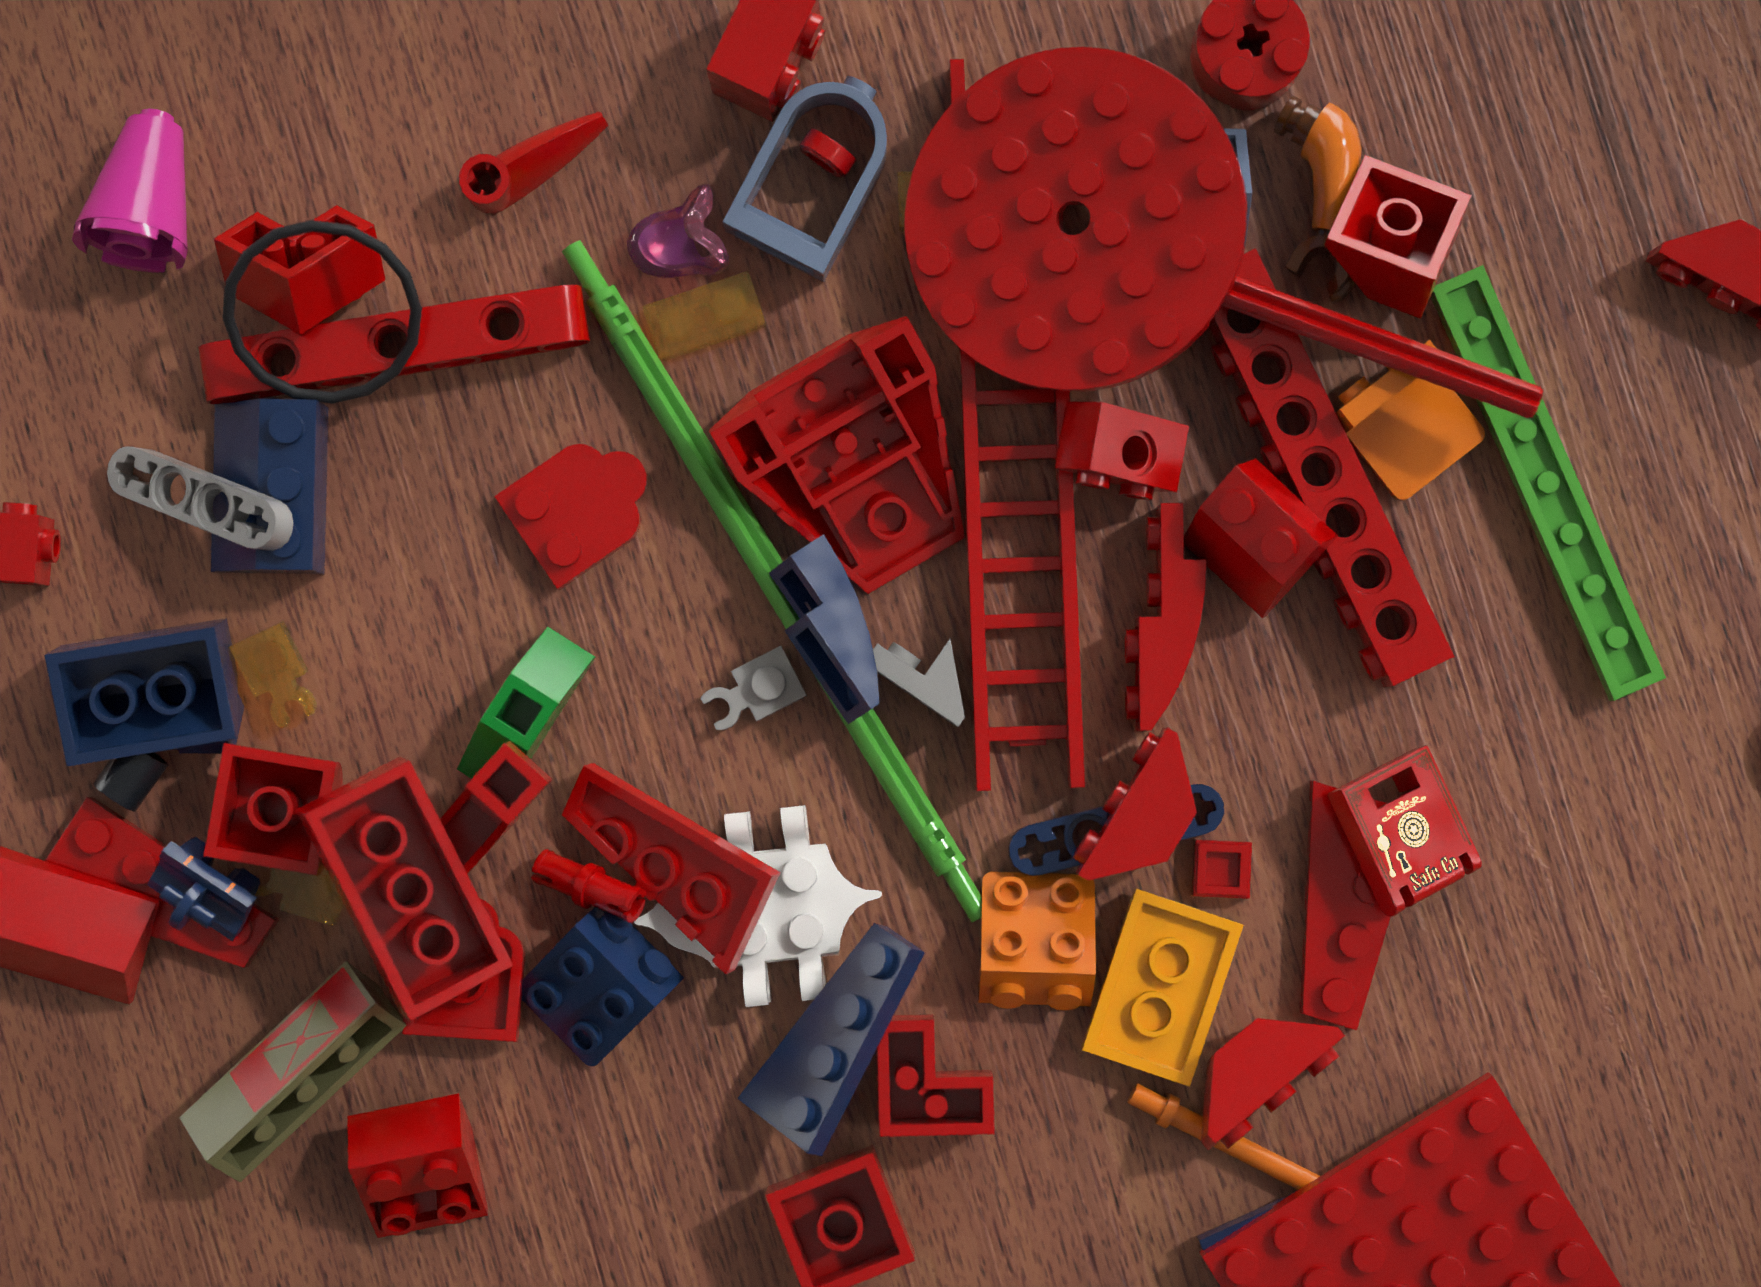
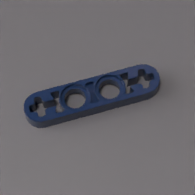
(1043, 833)

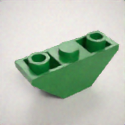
(528, 700)

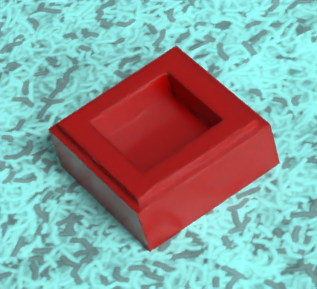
(1221, 869)

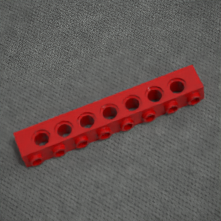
(1397, 588)

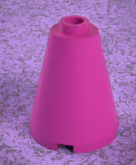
(139, 198)

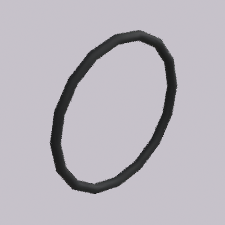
(334, 229)

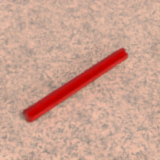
(1384, 347)

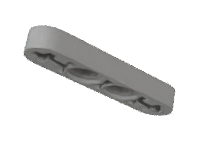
(199, 497)

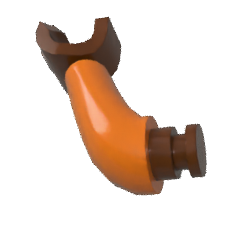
(1334, 155)

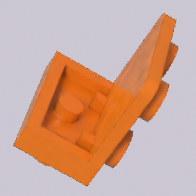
(1407, 429)
(1037, 940)

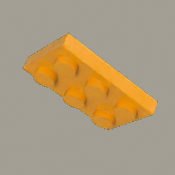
(1162, 987)

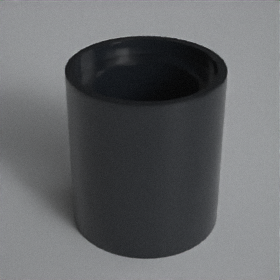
(130, 778)

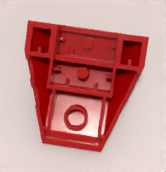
(852, 452)

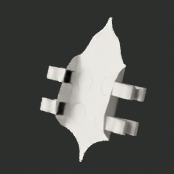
(800, 917)

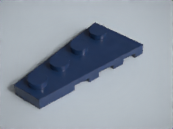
(826, 1052)

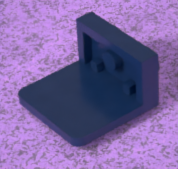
(598, 984)

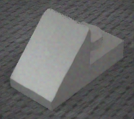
(935, 689)

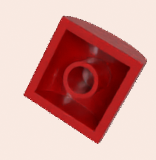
(257, 806)

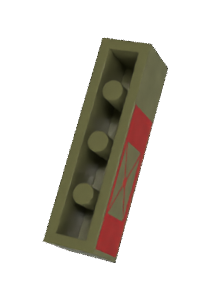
(292, 1072)

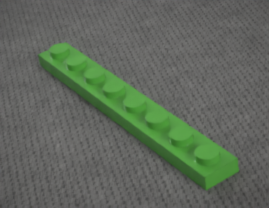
(1551, 493)

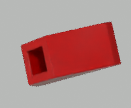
(1718, 262)
(1144, 815)
(1258, 1071)

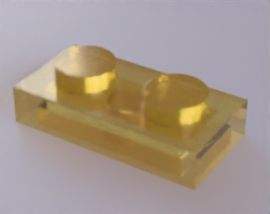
(704, 316)

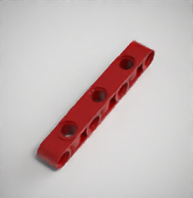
(448, 338)

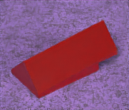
(72, 927)

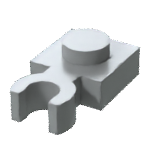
(763, 686)

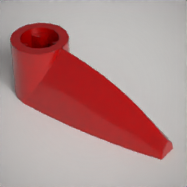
(528, 163)

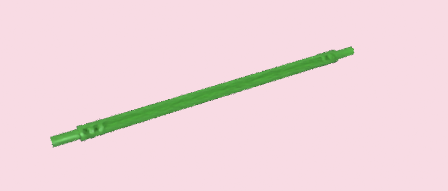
(761, 559)

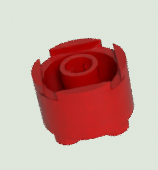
(1235, 74)

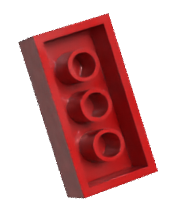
(404, 887)

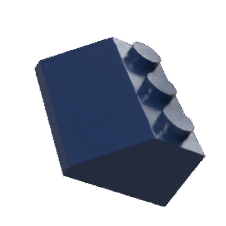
(282, 453)
(145, 692)

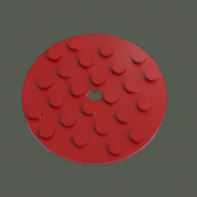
(1159, 233)

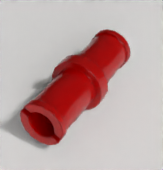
(588, 885)

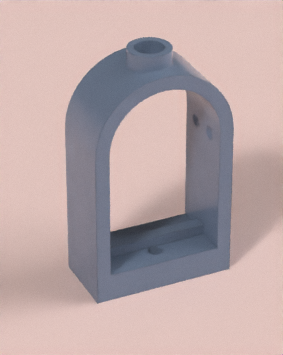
(780, 238)

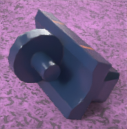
(201, 892)

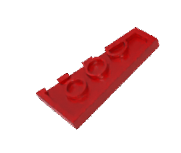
(123, 854)
(687, 869)
(1341, 921)

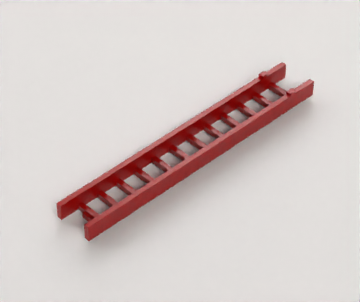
(977, 566)

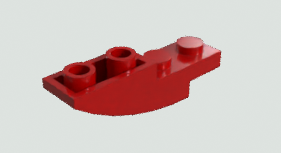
(1166, 642)

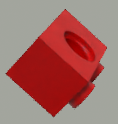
(1121, 448)

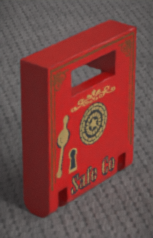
(1411, 842)

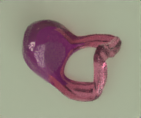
(665, 240)

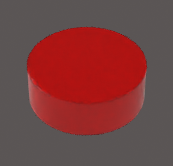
(827, 153)

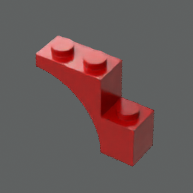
(492, 803)

